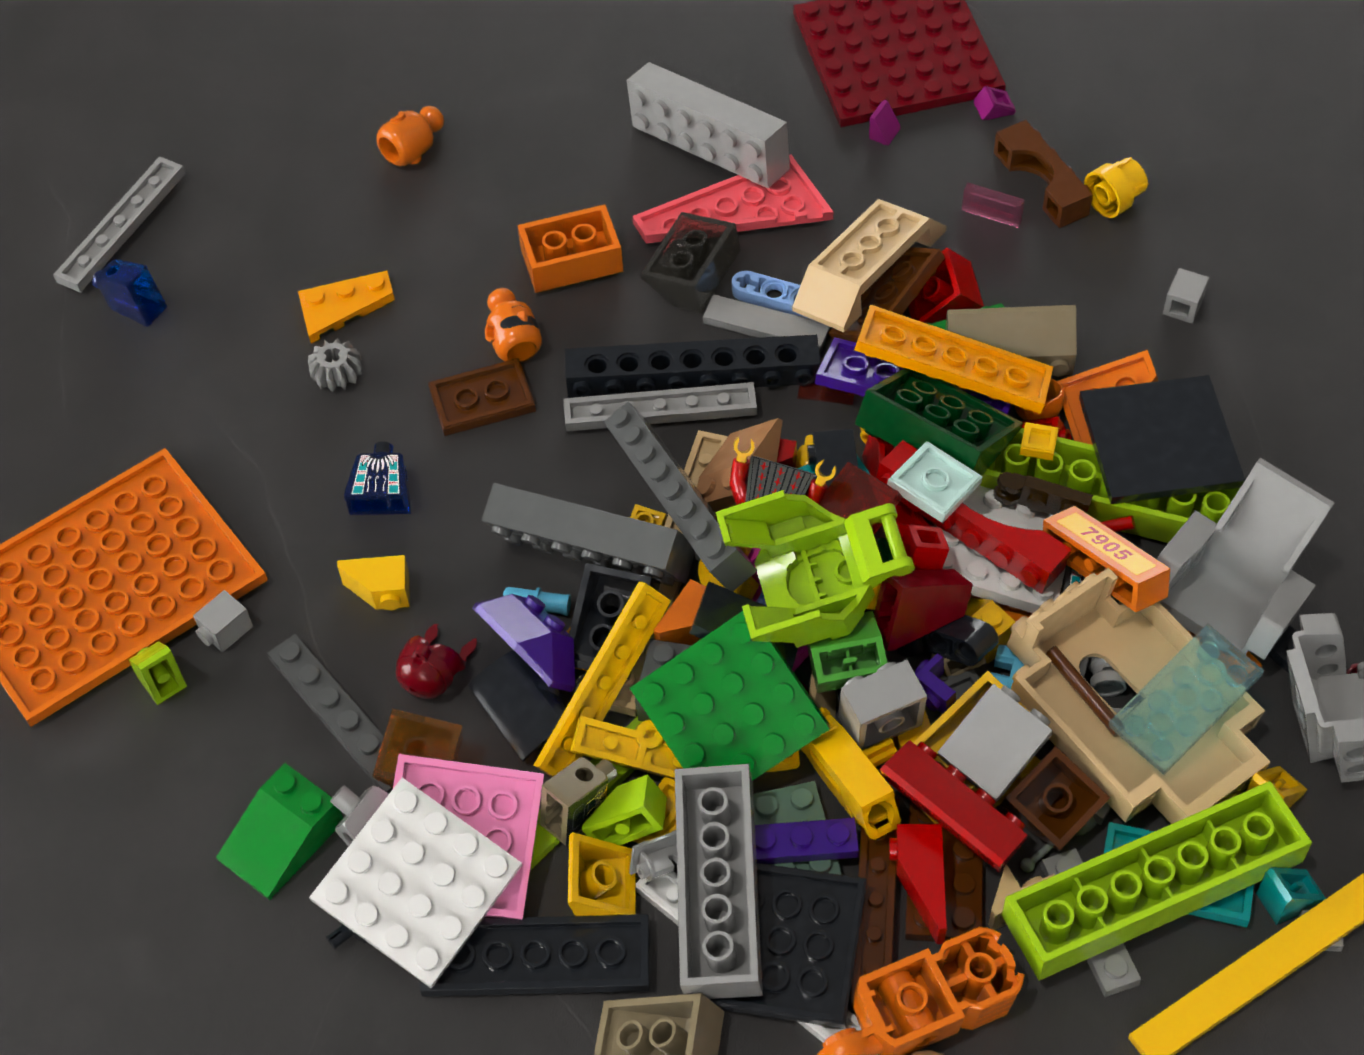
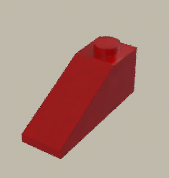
(921, 872)

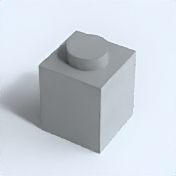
(1185, 295)
(222, 621)

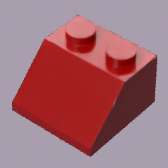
(948, 289)

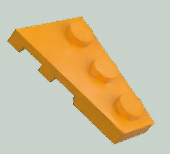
(337, 302)

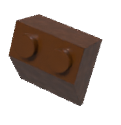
(1055, 799)

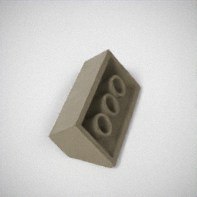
(1034, 332)

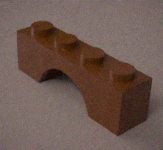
(1024, 149)

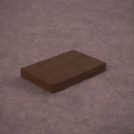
(481, 396)

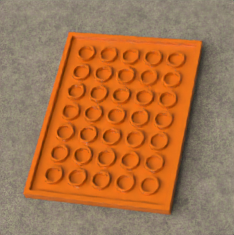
(110, 581)

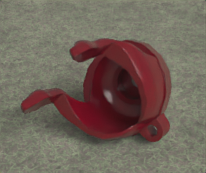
(427, 668)

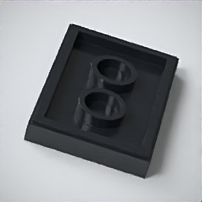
(721, 605)

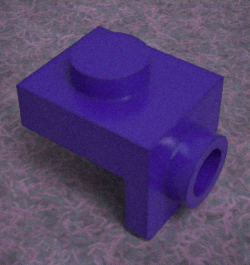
(939, 694)

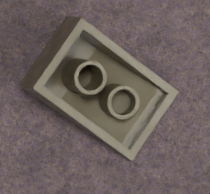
(660, 1026)

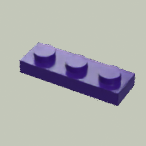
(806, 841)

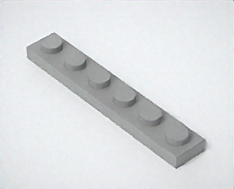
(119, 224)
(664, 405)

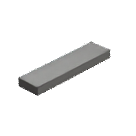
(760, 321)

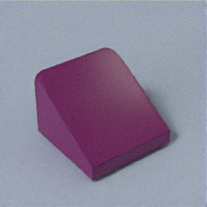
(993, 103)
(883, 124)

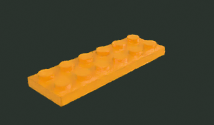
(954, 359)

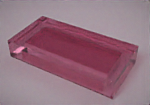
(993, 204)

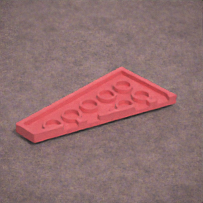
(743, 202)

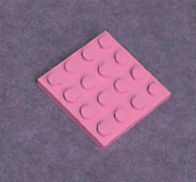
(491, 800)

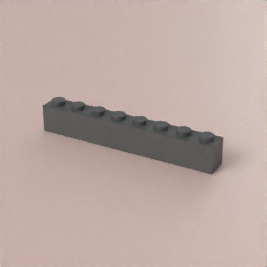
(679, 497)

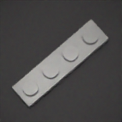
(1113, 967)

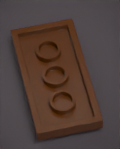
(896, 286)
(962, 887)

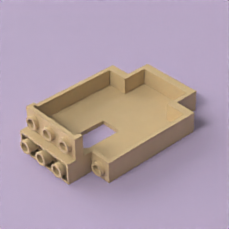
(1137, 646)

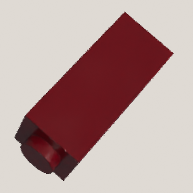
(919, 604)

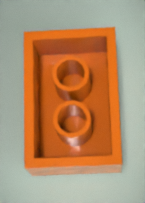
(570, 248)

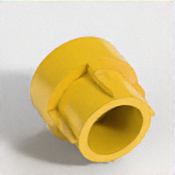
(1116, 186)

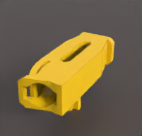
(854, 776)

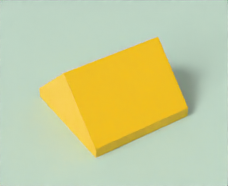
(600, 878)

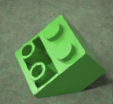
(849, 656)

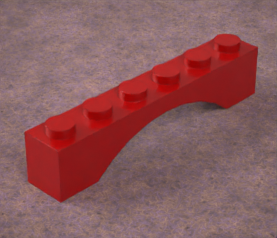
(921, 541)
(1024, 553)

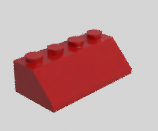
(954, 805)

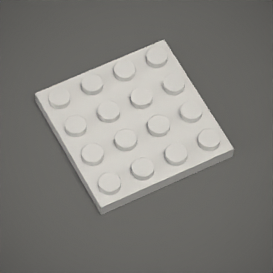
(988, 579)
(416, 882)

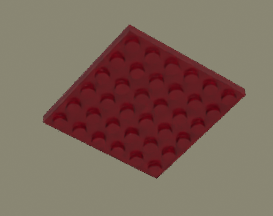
(896, 52)

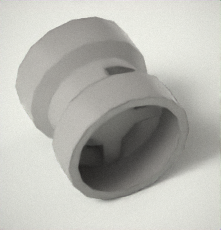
(1105, 679)

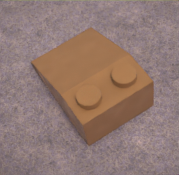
(715, 478)

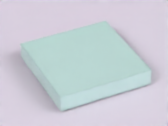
(934, 481)

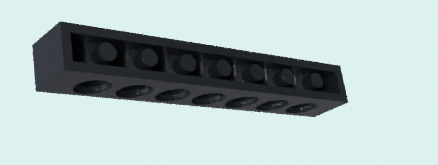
(691, 364)

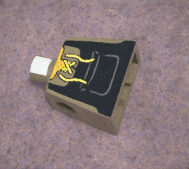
(574, 796)

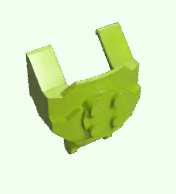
(812, 564)

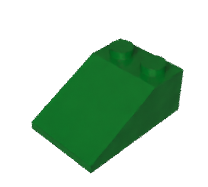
(279, 831)

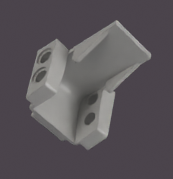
(1241, 568)
(1325, 697)

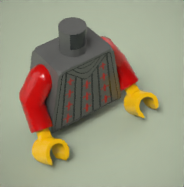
(763, 477)

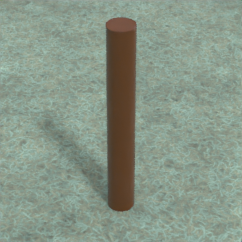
(1081, 687)

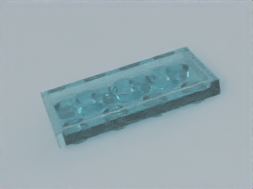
(1185, 699)

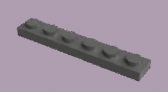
(329, 703)

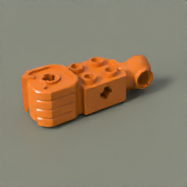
(930, 997)

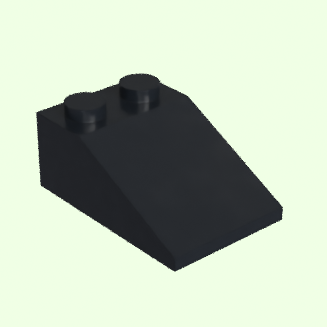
(598, 606)

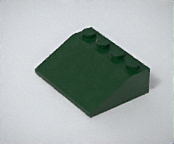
(931, 410)

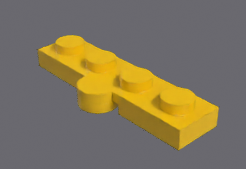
(636, 749)

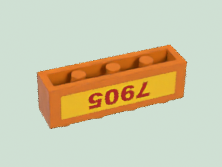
(1096, 547)

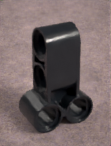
(962, 641)

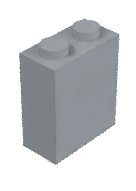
(996, 741)

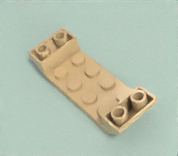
(857, 259)

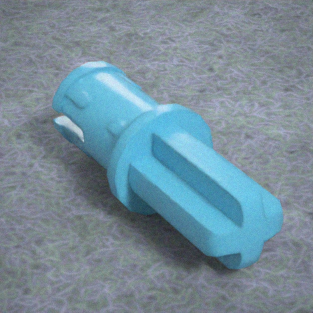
(554, 602)

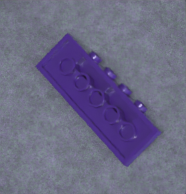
(856, 372)

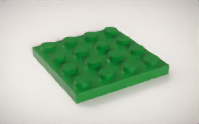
(730, 702)

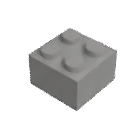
(882, 704)

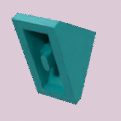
(1288, 892)

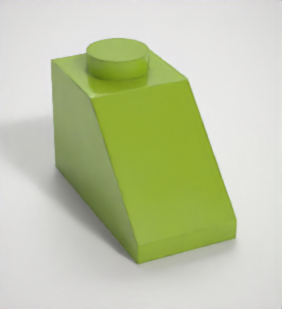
(158, 672)
(628, 813)

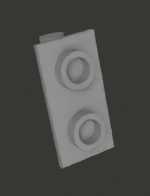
(654, 856)

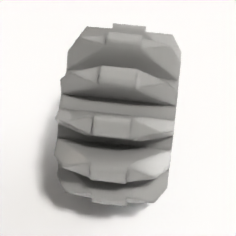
(334, 364)

